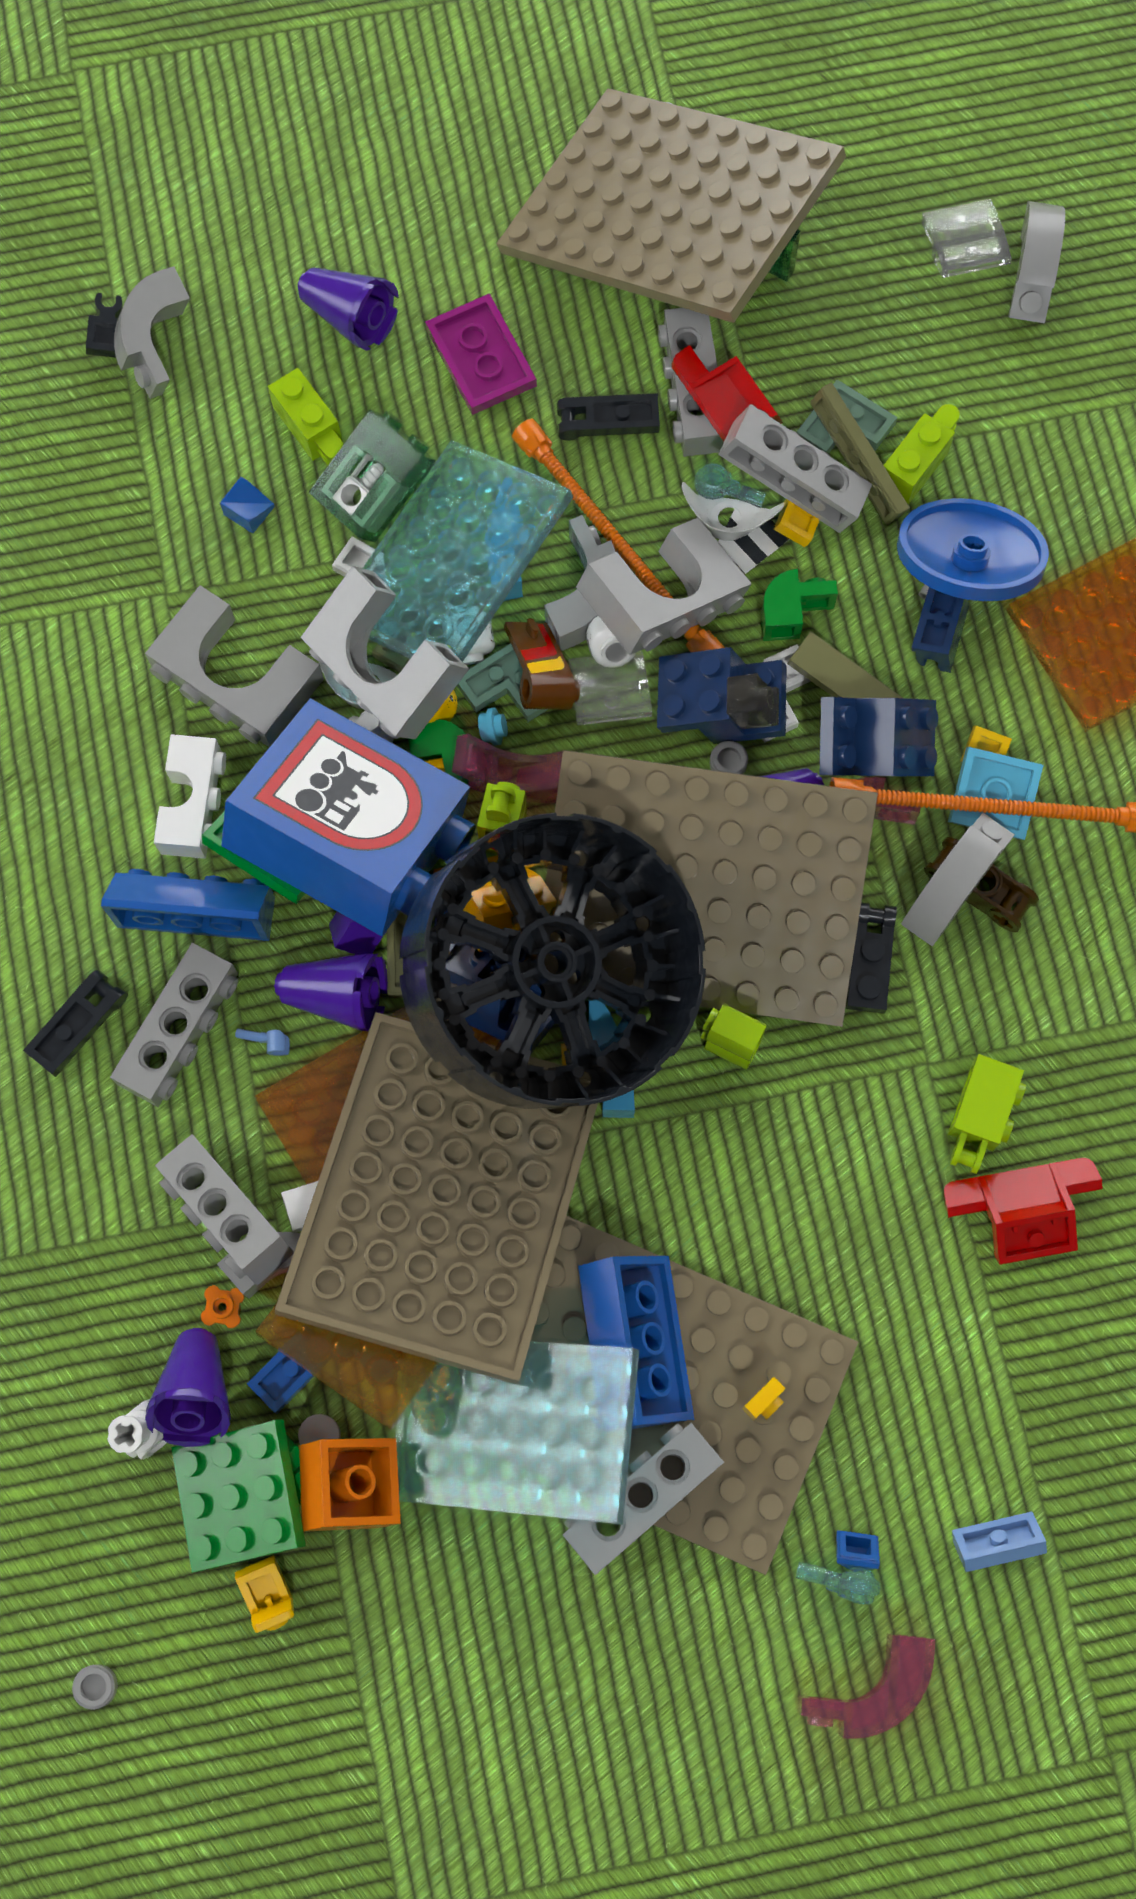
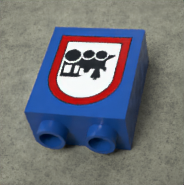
(346, 817)

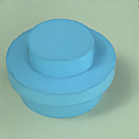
(492, 726)

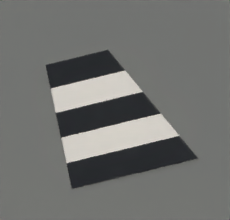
(755, 546)

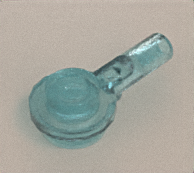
(715, 482)
(854, 1585)

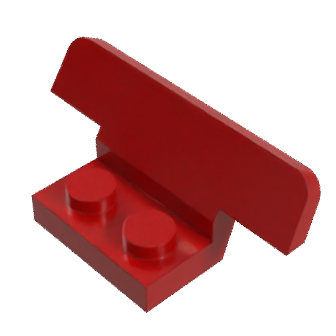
(721, 392)
(1027, 1206)

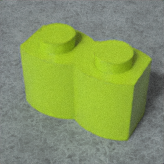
(733, 1035)

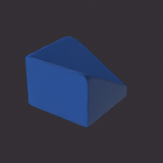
(246, 505)

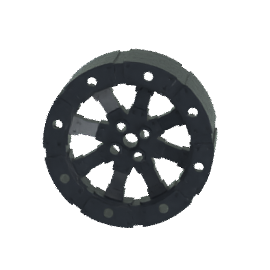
(665, 956)

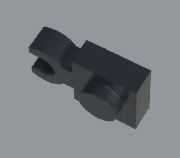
(102, 328)

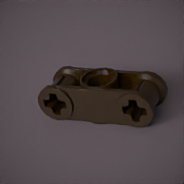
(1001, 895)

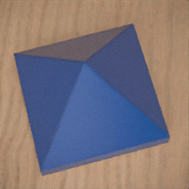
(857, 1550)

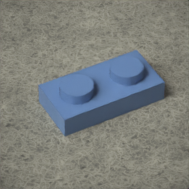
(999, 1541)

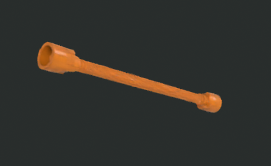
(536, 444)
(1120, 816)

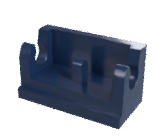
(940, 629)

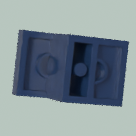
(695, 694)
(878, 736)
(468, 966)

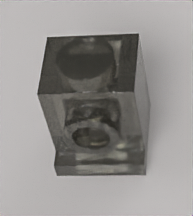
(752, 702)

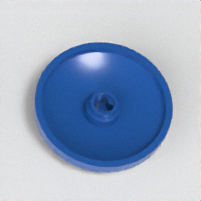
(972, 549)

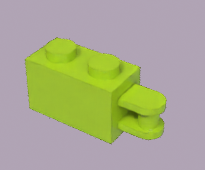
(306, 416)
(922, 451)
(501, 806)
(985, 1109)

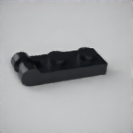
(608, 415)
(872, 960)
(75, 1023)

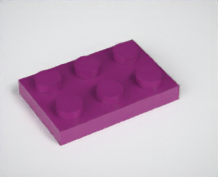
(481, 354)

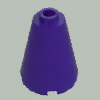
(351, 303)
(336, 988)
(191, 1392)

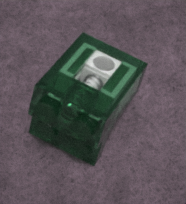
(382, 491)

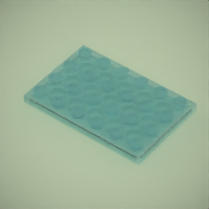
(461, 549)
(529, 1447)

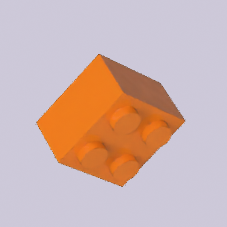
(349, 1484)

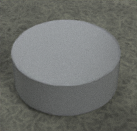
(729, 757)
(317, 1428)
(94, 1686)

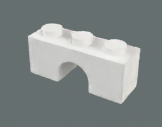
(196, 764)

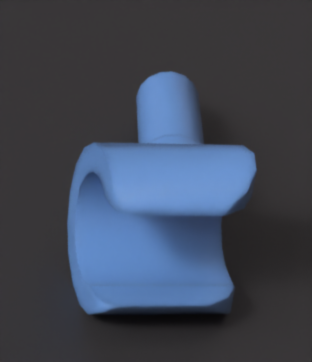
(276, 1040)

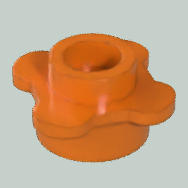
(229, 1316)

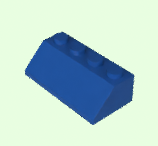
(190, 905)
(635, 1306)

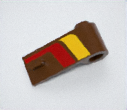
(545, 675)

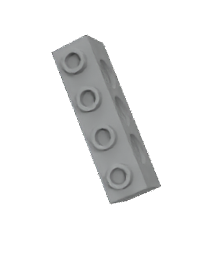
(681, 329)
(795, 469)
(174, 1003)
(261, 1249)
(698, 1461)

